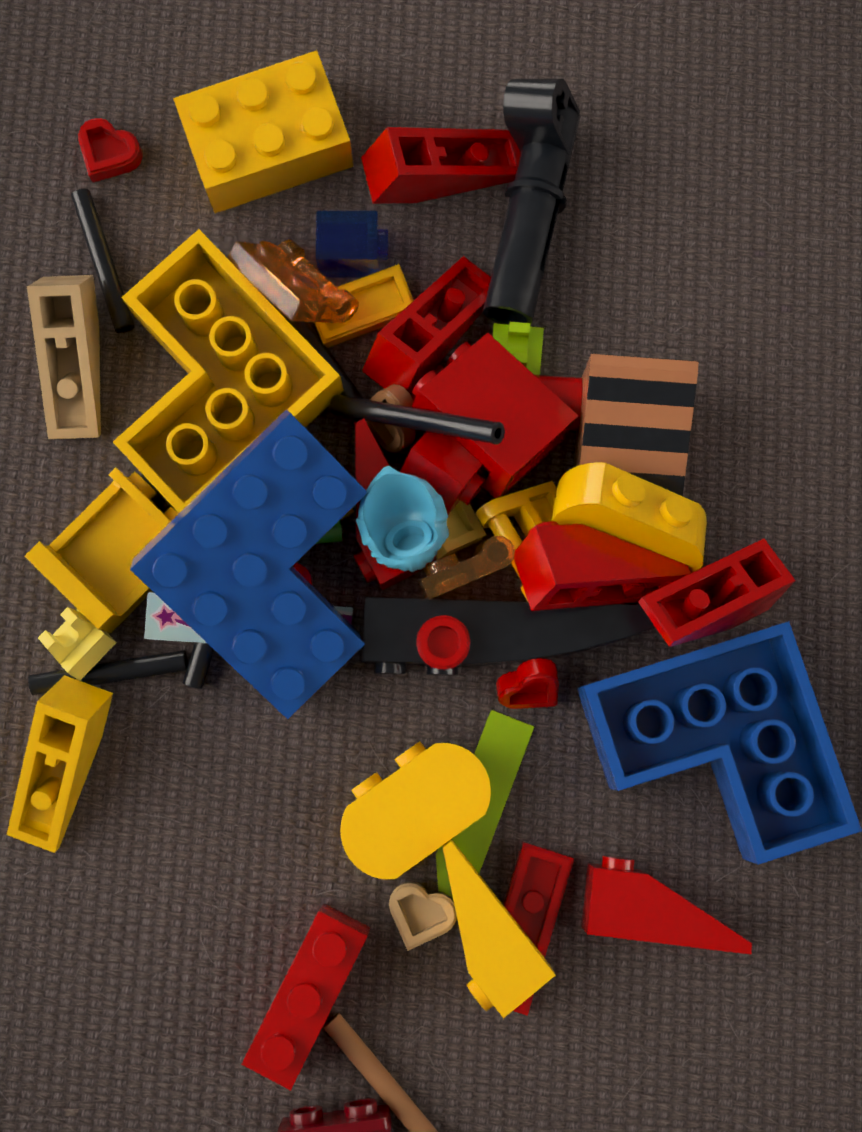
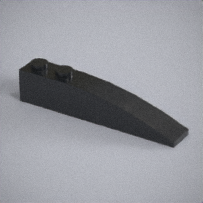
(497, 630)

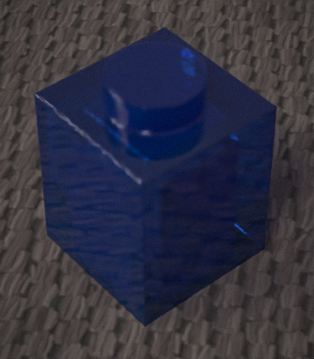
(350, 243)

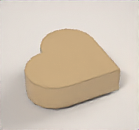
(421, 914)

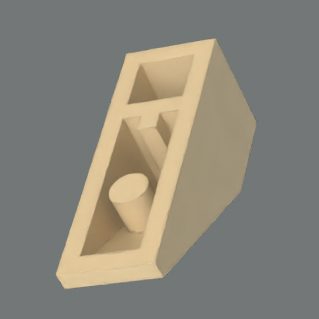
(67, 354)

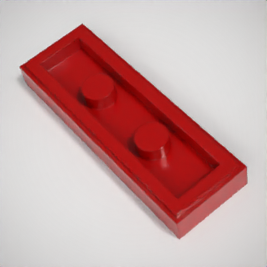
(536, 896)

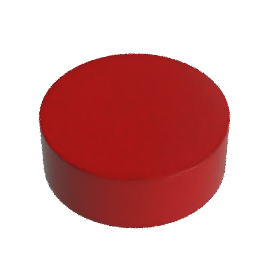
(443, 642)

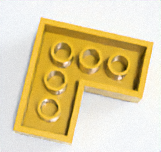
(239, 363)

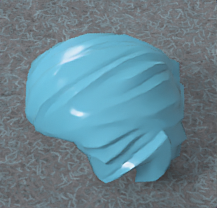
(402, 520)

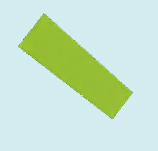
(501, 754)

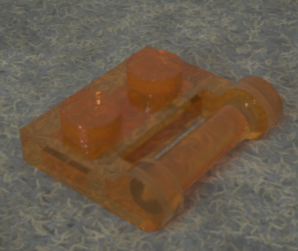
(292, 282)
(450, 574)

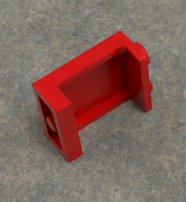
(496, 387)

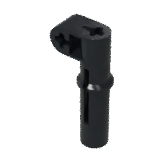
(544, 126)

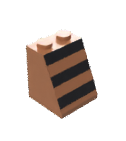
(638, 416)

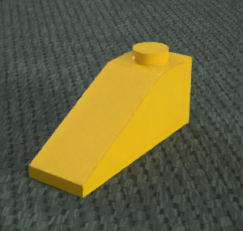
(57, 761)
(496, 949)

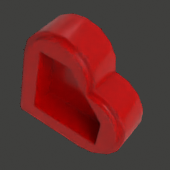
(108, 151)
(531, 686)

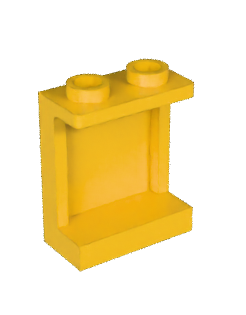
(97, 549)

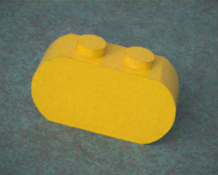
(632, 511)
(414, 809)

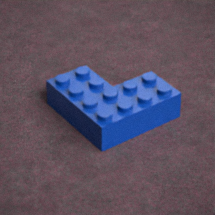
(233, 558)
(748, 715)

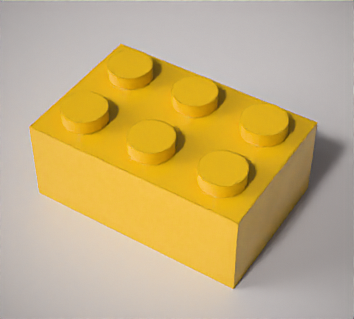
(265, 131)

